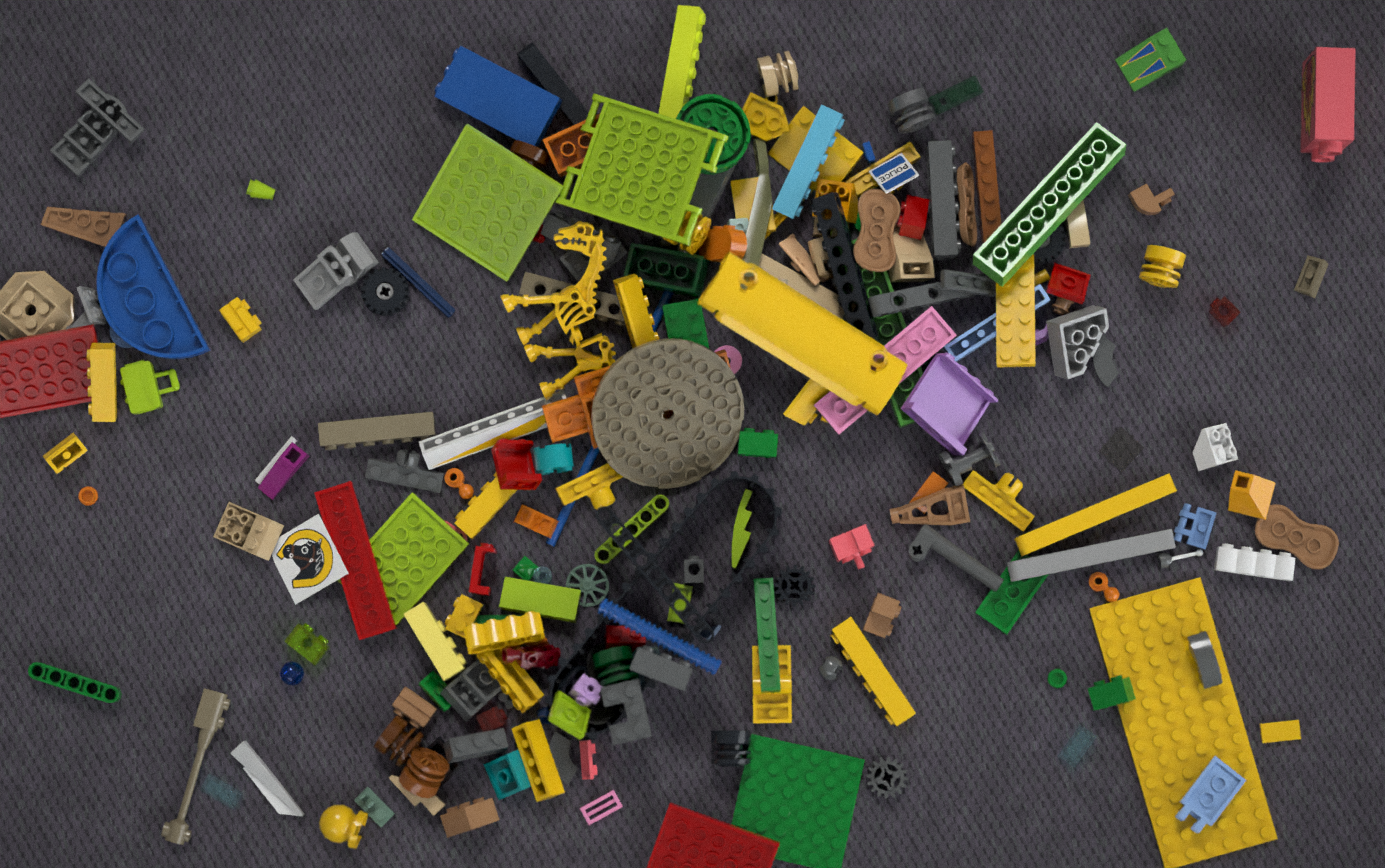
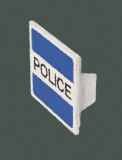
(893, 173)

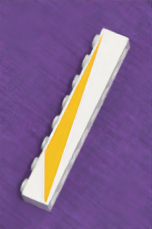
(486, 432)

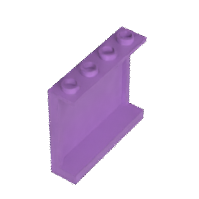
(948, 402)

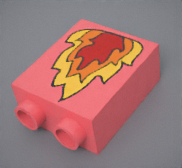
(1327, 102)

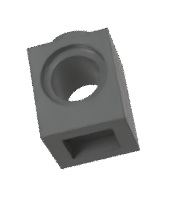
(689, 578)

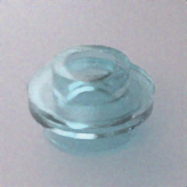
(548, 575)

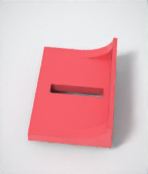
(587, 766)

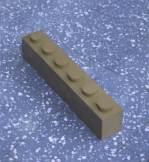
(376, 429)

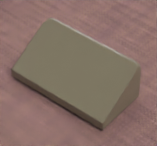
(1311, 276)

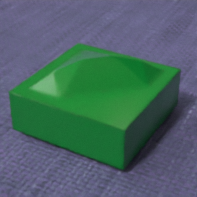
(525, 568)

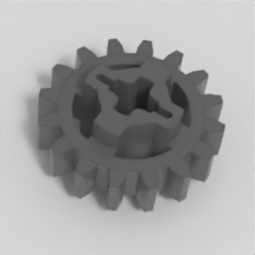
(895, 774)

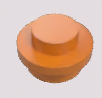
(88, 496)

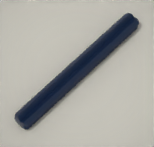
(418, 282)

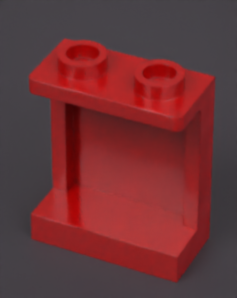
(515, 465)
(477, 569)

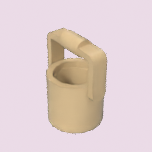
(819, 257)

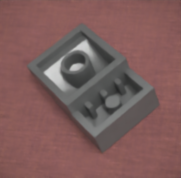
(471, 690)

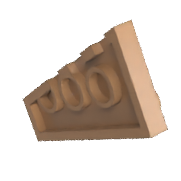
(84, 224)

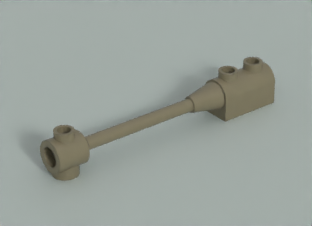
(209, 720)

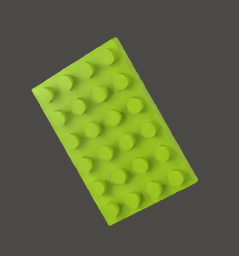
(413, 553)

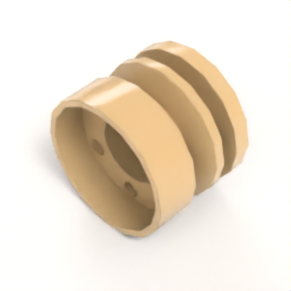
(778, 73)

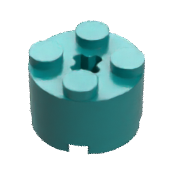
(552, 458)

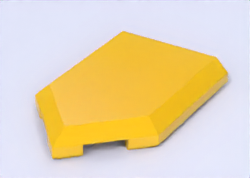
(765, 118)

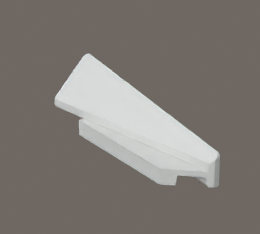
(266, 780)

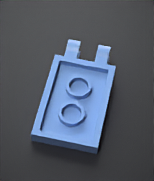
(1210, 794)

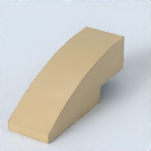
(1077, 227)
(433, 804)

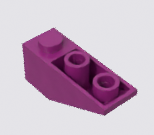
(283, 470)

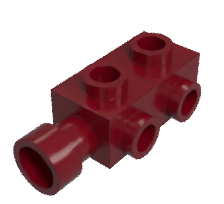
(533, 656)

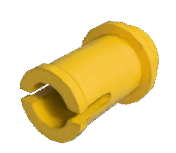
(1041, 277)

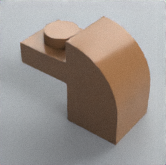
(1145, 201)

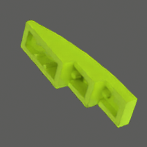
(740, 536)

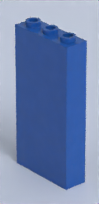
(497, 97)

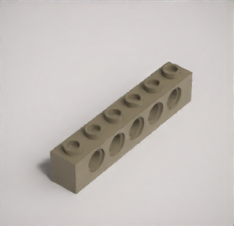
(532, 281)

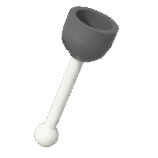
(1166, 559)

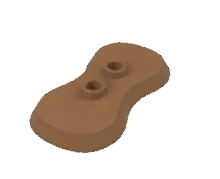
(965, 196)
(875, 244)
(1310, 543)

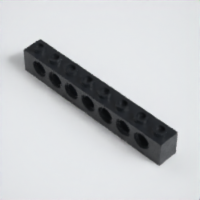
(843, 239)

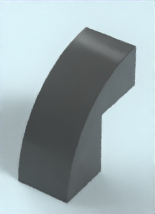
(1206, 660)

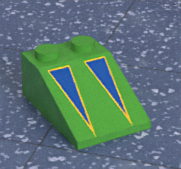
(1150, 60)

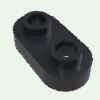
(571, 678)

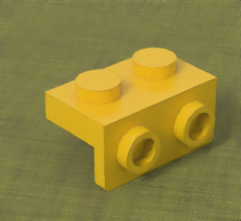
(465, 612)

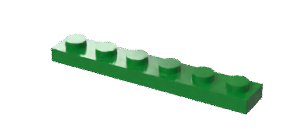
(767, 635)

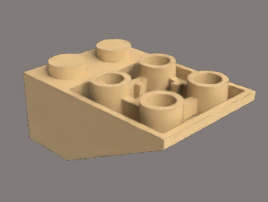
(912, 260)
(248, 531)

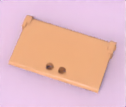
(801, 259)

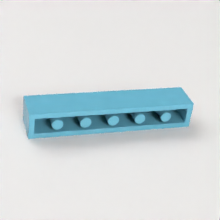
(808, 161)

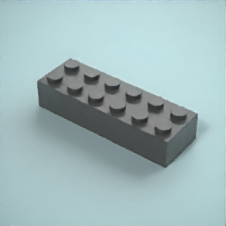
(942, 202)

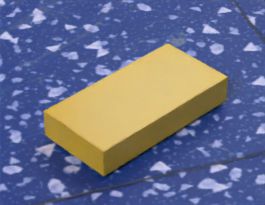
(1280, 731)

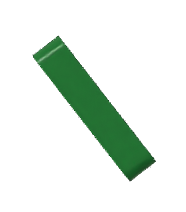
(65, 682)

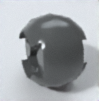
(830, 667)

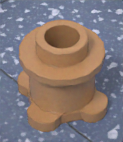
(1062, 306)

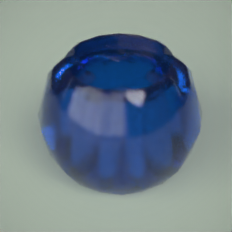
(292, 673)

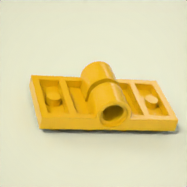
(773, 706)

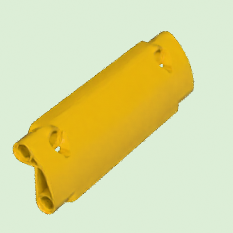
(802, 334)

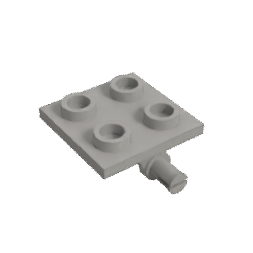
(93, 312)

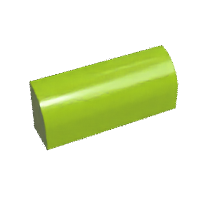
(548, 599)

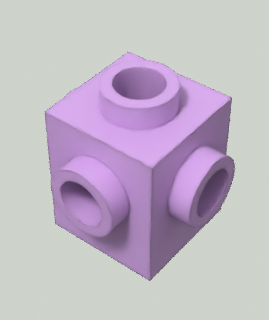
(586, 691)

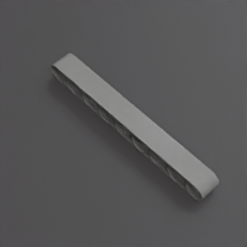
(1091, 555)

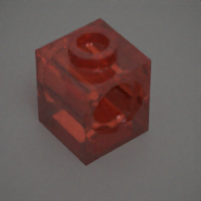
(1232, 311)
(492, 719)

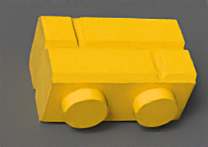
(240, 319)
(65, 453)

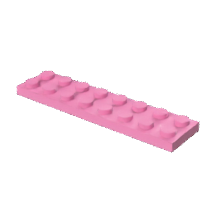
(912, 345)

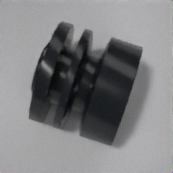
(730, 747)

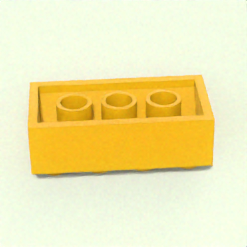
(635, 310)
(802, 407)

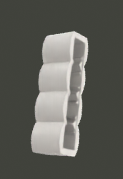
(1253, 563)

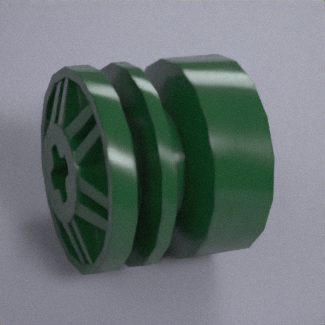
(614, 664)

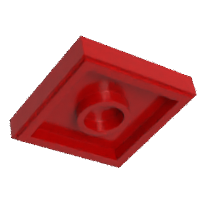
(1068, 283)

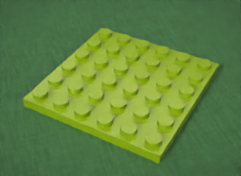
(487, 202)

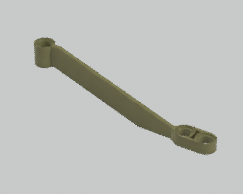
(760, 209)

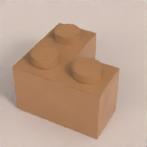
(881, 615)
(469, 816)

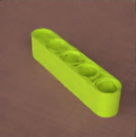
(635, 520)

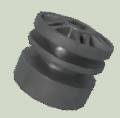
(912, 113)

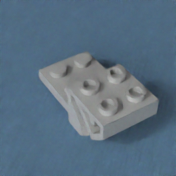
(335, 269)

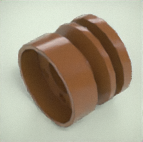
(424, 772)

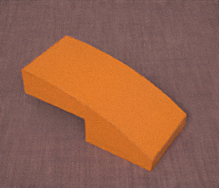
(932, 484)
(536, 521)

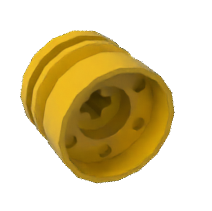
(699, 234)
(1160, 271)

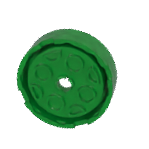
(726, 118)

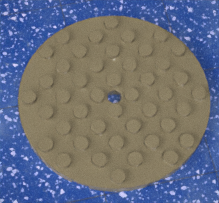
(661, 378)

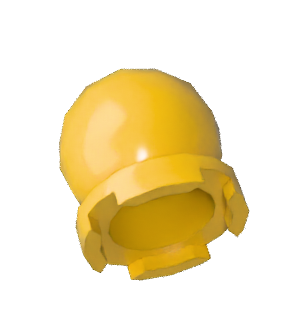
(341, 824)

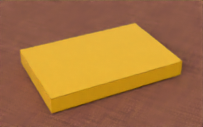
(743, 196)

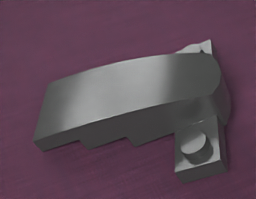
(94, 129)

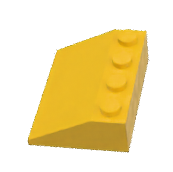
(840, 158)

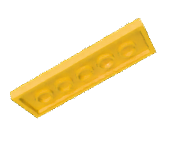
(1016, 319)

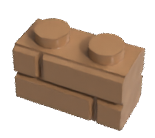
(414, 707)

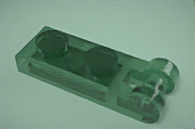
(956, 95)

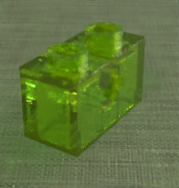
(296, 641)

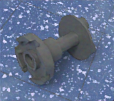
(962, 463)

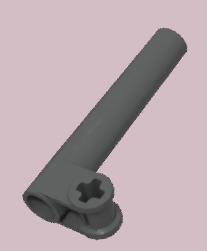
(930, 539)

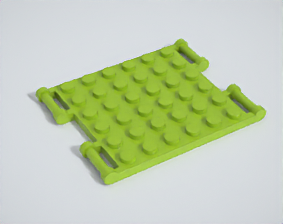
(641, 169)

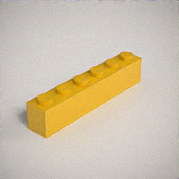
(873, 671)

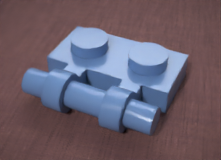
(1200, 528)

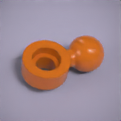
(465, 490)
(1110, 593)

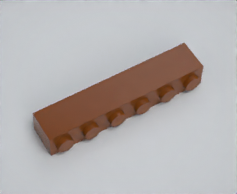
(986, 183)

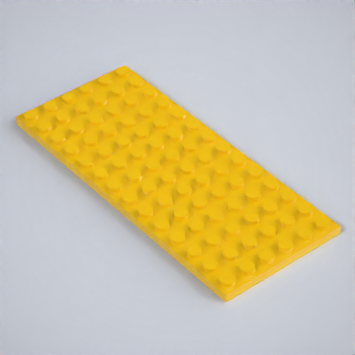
(1179, 724)

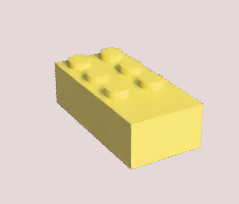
(435, 642)

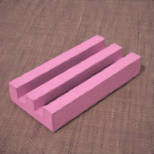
(586, 815)

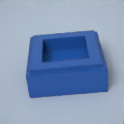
(868, 152)

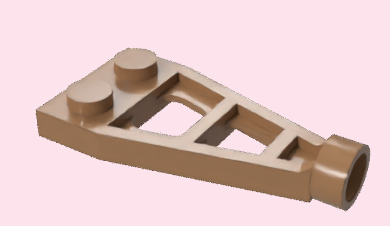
(956, 503)

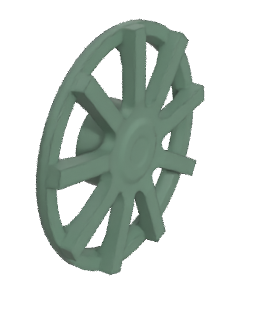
(588, 585)

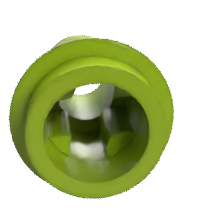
(260, 190)

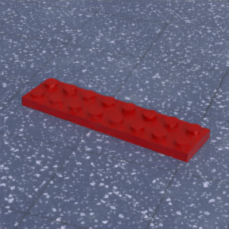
(363, 583)

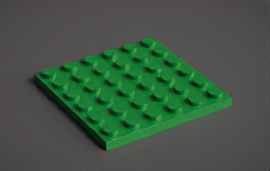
(799, 800)

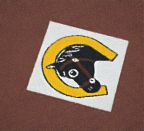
(308, 559)

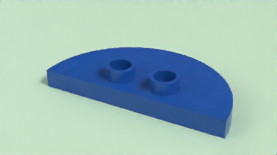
(143, 297)

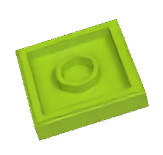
(569, 715)

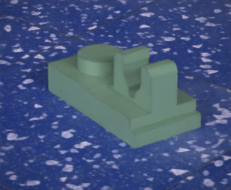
(374, 806)

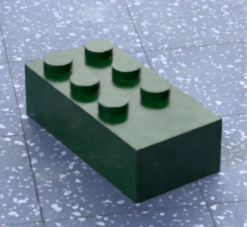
(667, 269)

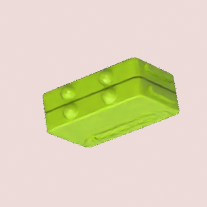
(142, 386)

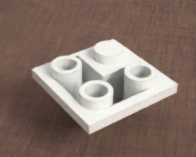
(1214, 447)

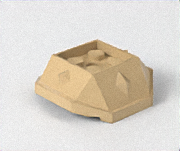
(35, 288)

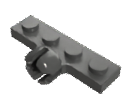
(405, 472)

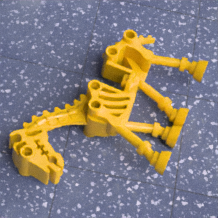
(582, 294)

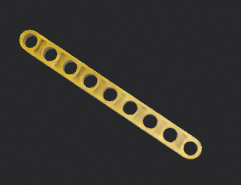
(1095, 514)

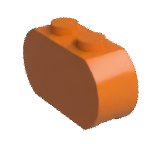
(723, 240)

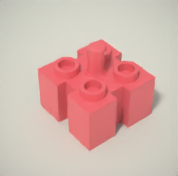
(852, 545)

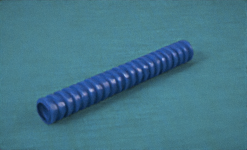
(660, 637)

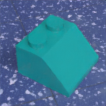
(507, 774)

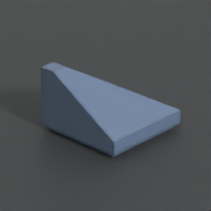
(707, 634)

